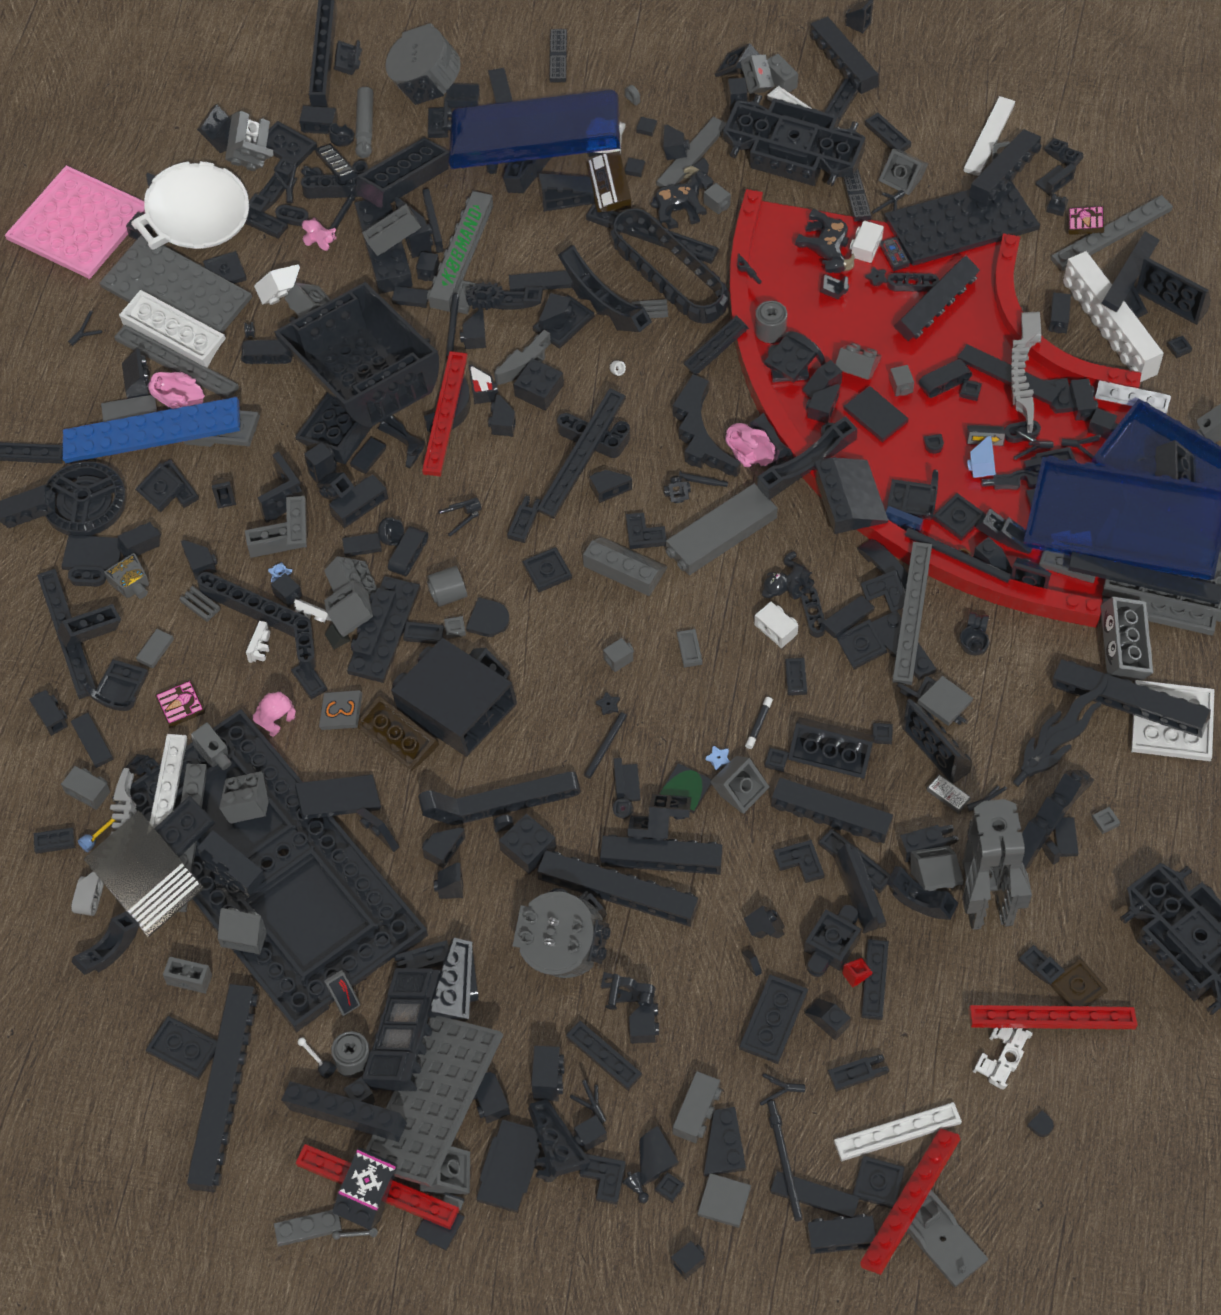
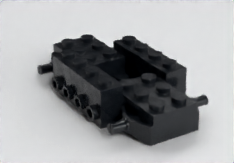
(800, 158)
(1173, 921)

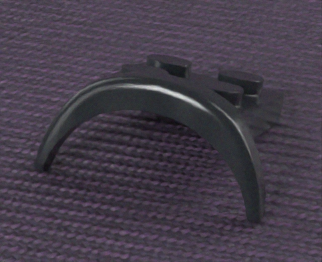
(793, 355)
(914, 497)
(118, 686)

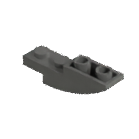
(517, 362)

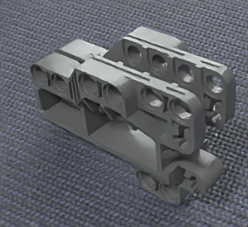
(998, 850)

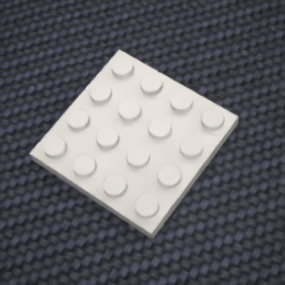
(1158, 739)

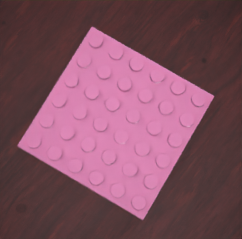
(76, 222)

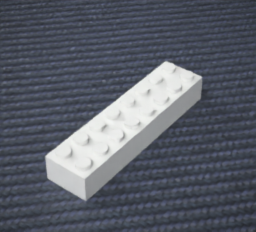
(1122, 328)

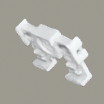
(1001, 1070)

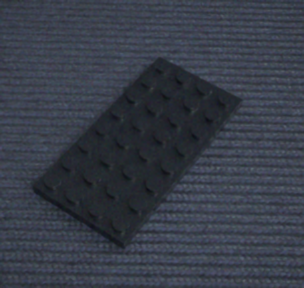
(959, 224)

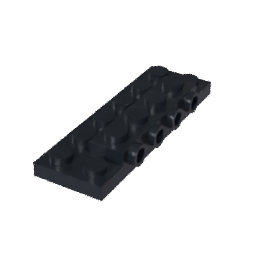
(382, 633)

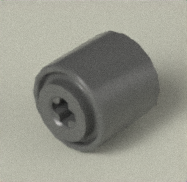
(770, 321)
(446, 586)
(350, 1064)

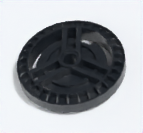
(87, 500)

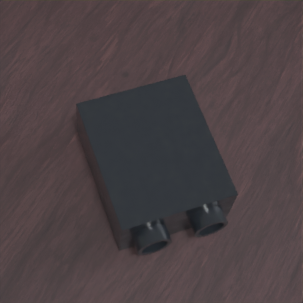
(453, 696)

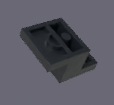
(216, 128)
(658, 822)

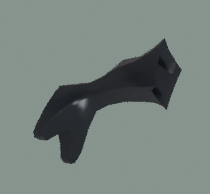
(396, 429)
(783, 453)

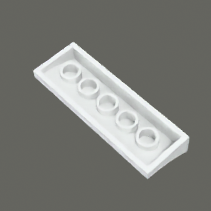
(172, 328)

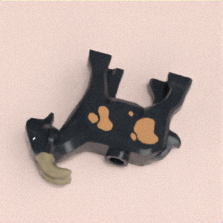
(682, 197)
(829, 243)

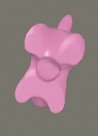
(318, 234)

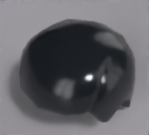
(340, 136)
(390, 531)
(974, 641)

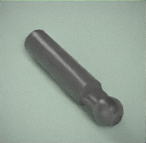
(364, 122)

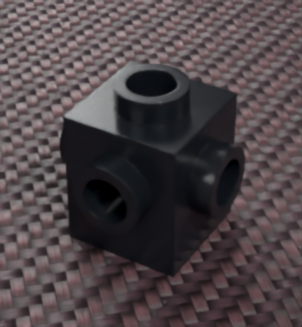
(679, 495)

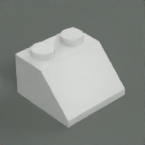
(276, 284)

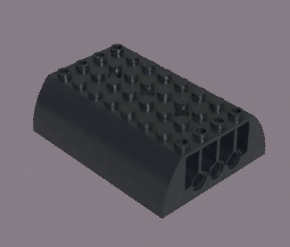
(394, 355)

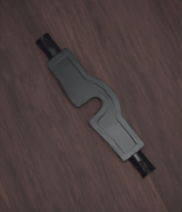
(1013, 480)

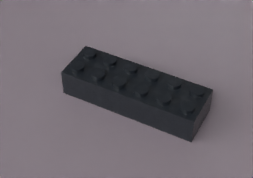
(402, 172)
(390, 267)

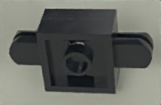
(832, 940)

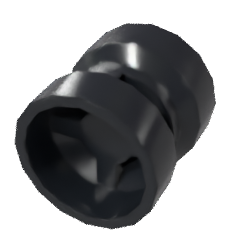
(977, 621)

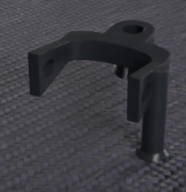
(639, 992)

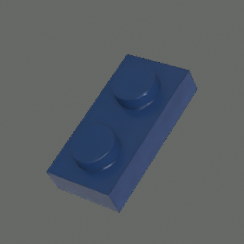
(904, 519)

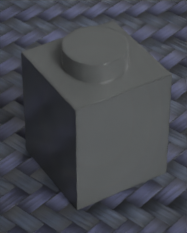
(717, 198)
(901, 380)
(618, 654)

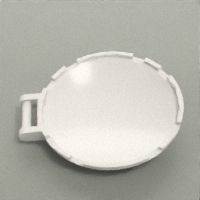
(193, 206)

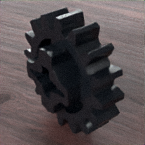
(484, 296)

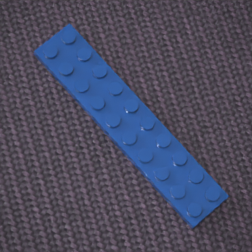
(151, 430)

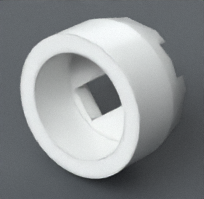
(619, 365)

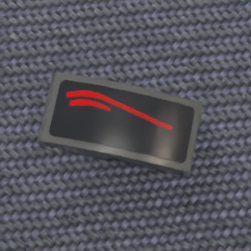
(342, 993)

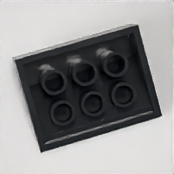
(1173, 291)
(334, 429)
(849, 494)
(935, 743)

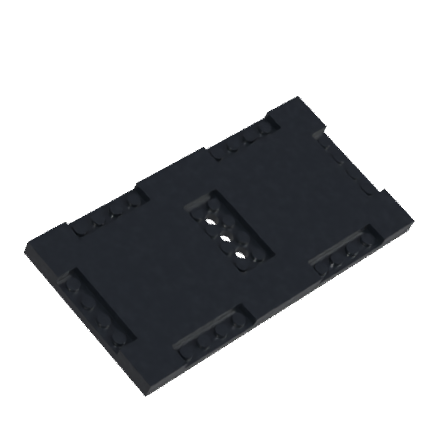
(318, 902)

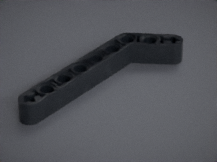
(212, 587)
(498, 801)

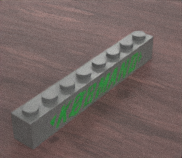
(460, 250)

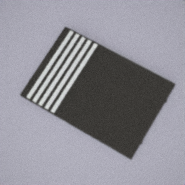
(143, 873)

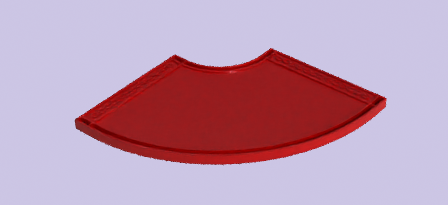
(982, 317)

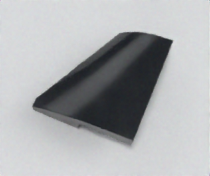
(655, 1156)

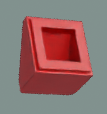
(856, 972)

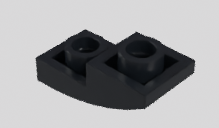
(1060, 151)

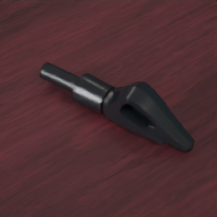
(746, 268)

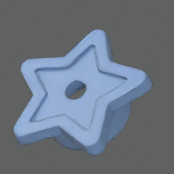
(279, 568)
(718, 762)

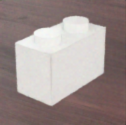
(867, 241)
(776, 624)

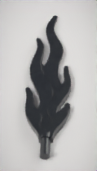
(1053, 737)

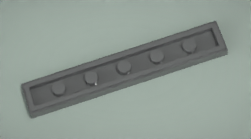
(698, 148)

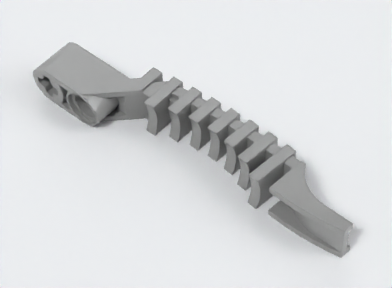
(1021, 395)
(90, 887)

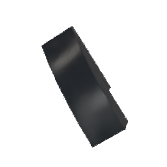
(1003, 530)

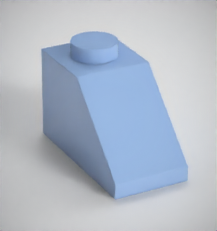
(982, 459)

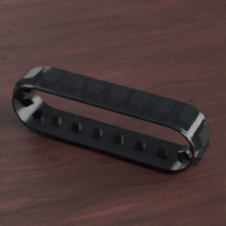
(696, 313)

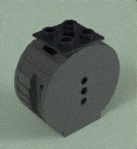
(423, 64)
(561, 935)

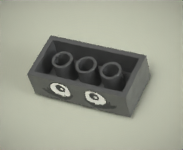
(1126, 638)

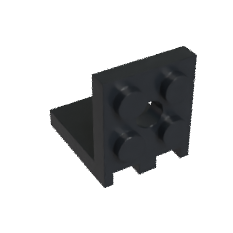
(274, 502)

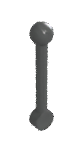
(373, 1233)

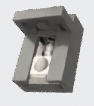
(248, 147)

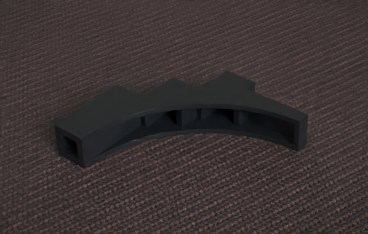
(605, 302)
(692, 430)
(1051, 812)

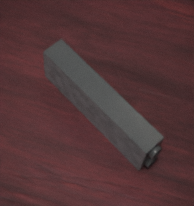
(721, 529)

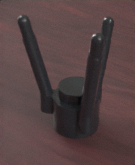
(470, 506)

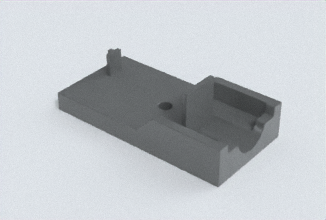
(244, 437)
(958, 1254)

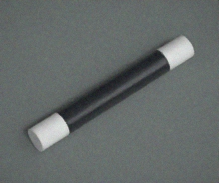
(758, 723)

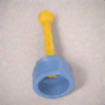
(88, 841)

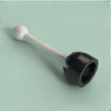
(325, 1067)

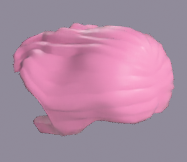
(175, 389)
(750, 445)
(272, 708)

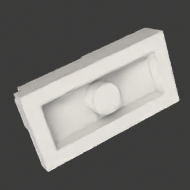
(310, 609)
(257, 643)

